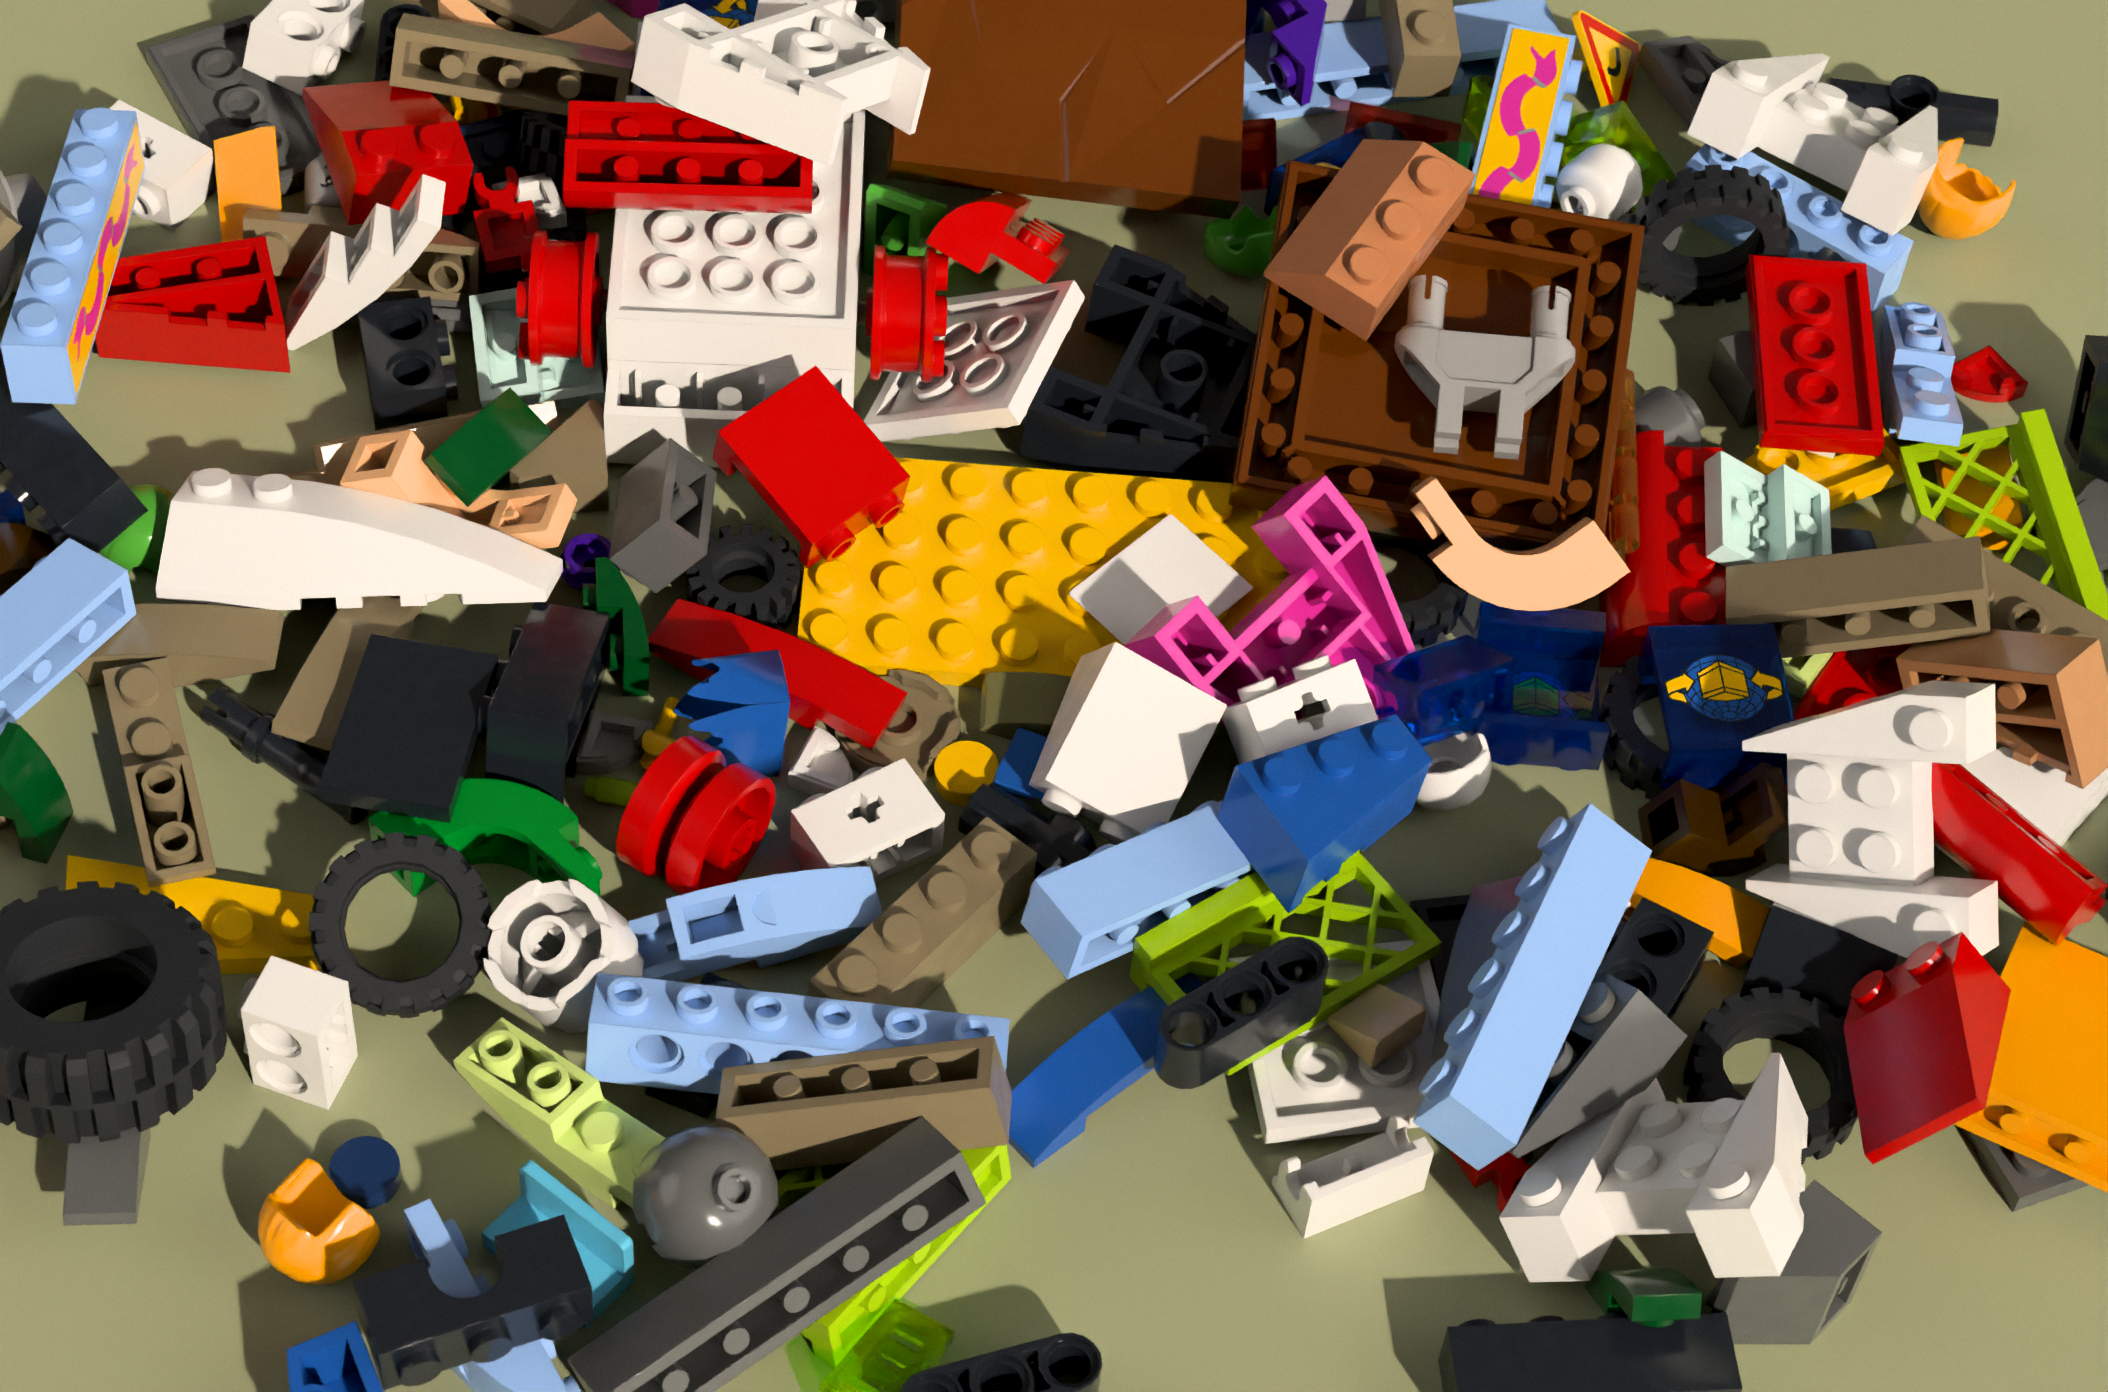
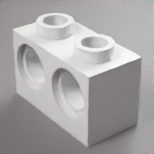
(302, 40)
(298, 1031)

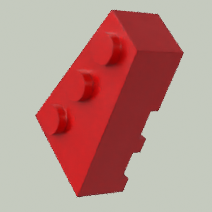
(197, 308)

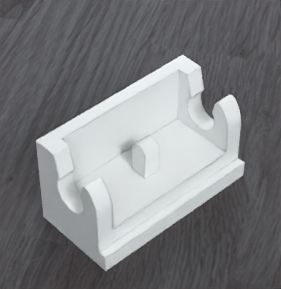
(1354, 1178)

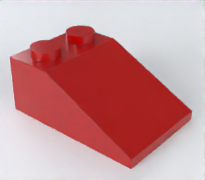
(383, 141)
(1923, 1044)

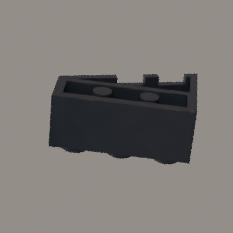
(544, 696)

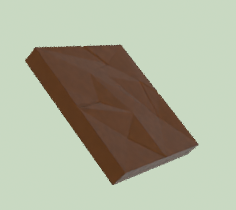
(1079, 100)
(1353, 413)

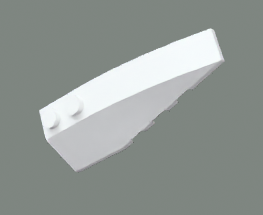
(293, 540)

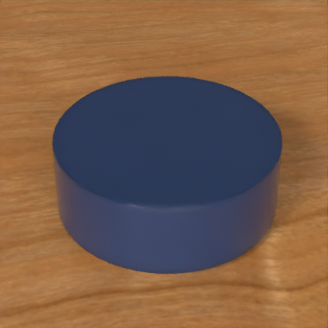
(366, 1171)

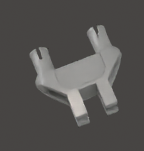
(1482, 369)

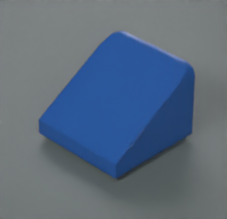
(1019, 764)

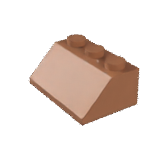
(1371, 231)

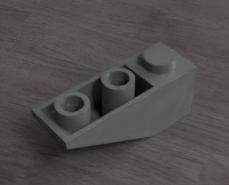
(1607, 1058)

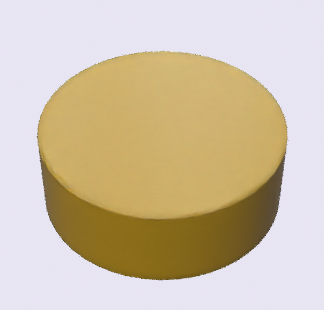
(963, 769)

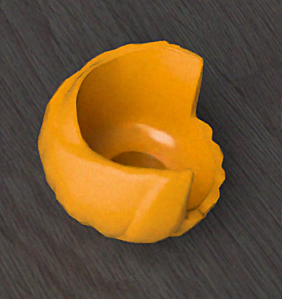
(1961, 199)
(314, 1229)

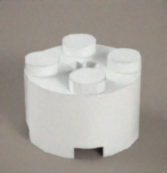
(552, 945)

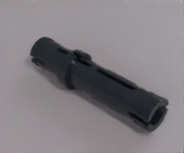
(259, 745)

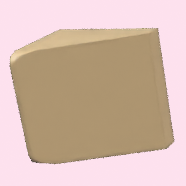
(1378, 1023)

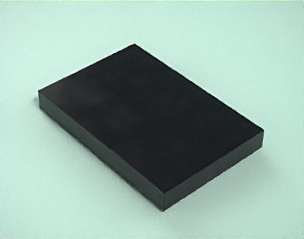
(408, 728)

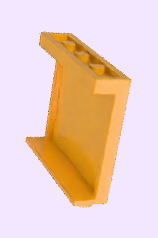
(2052, 1060)

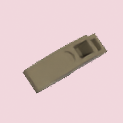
(443, 271)
(158, 772)

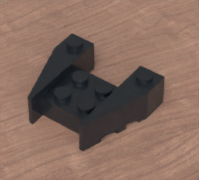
(1170, 392)

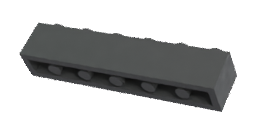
(788, 1270)

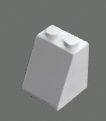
(1124, 743)

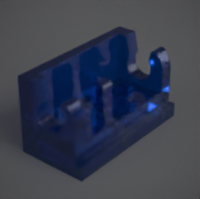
(1447, 687)

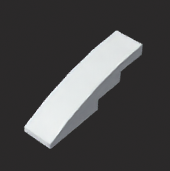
(359, 270)

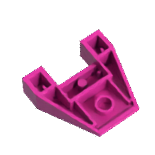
(1327, 606)

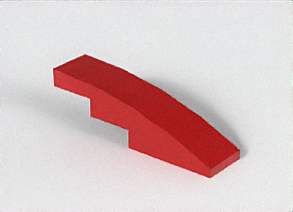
(817, 681)

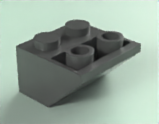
(1813, 1283)

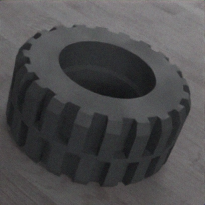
(114, 1068)

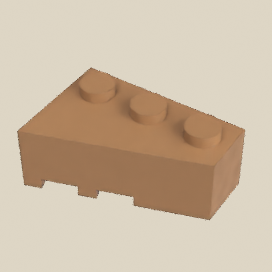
(2046, 693)

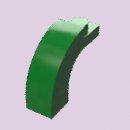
(501, 826)

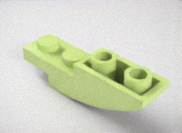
(558, 1110)

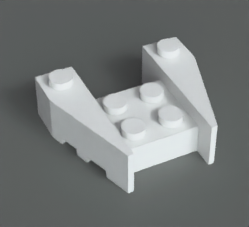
(783, 74)
(1814, 127)
(1867, 816)
(1669, 1169)

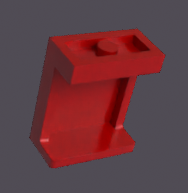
(814, 466)

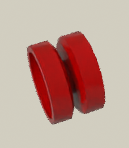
(695, 818)

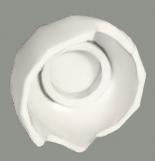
(1457, 772)

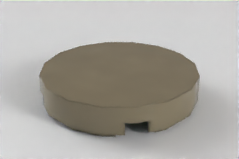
(916, 733)

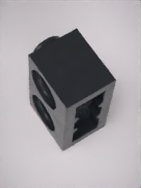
(404, 362)
(1680, 956)

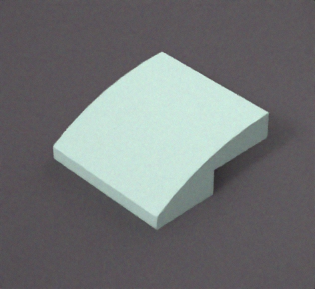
(499, 367)
(1763, 516)

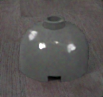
(703, 1193)

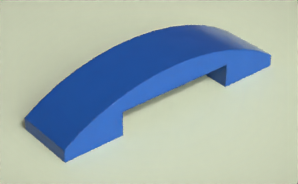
(1087, 1073)

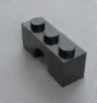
(422, 1331)

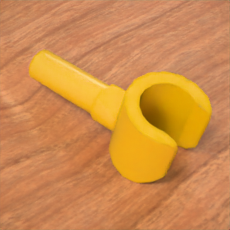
(658, 739)

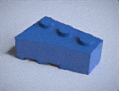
(1322, 802)

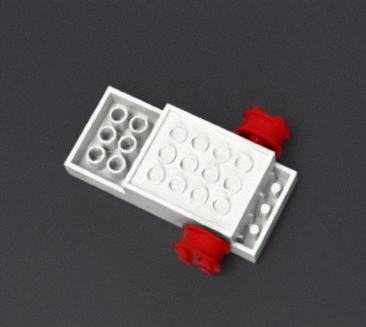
(729, 307)

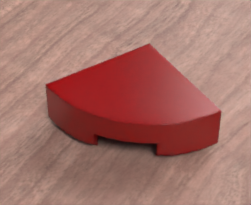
(1987, 378)

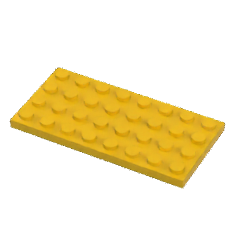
(986, 565)

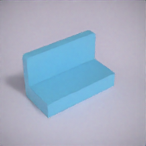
(601, 1245)

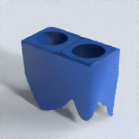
(742, 708)

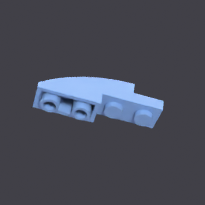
(1917, 376)
(756, 920)
(444, 1250)

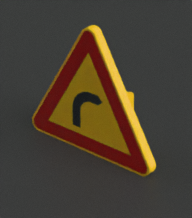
(1606, 57)

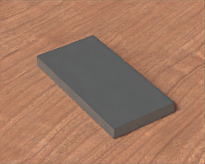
(221, 98)

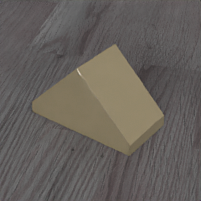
(570, 456)

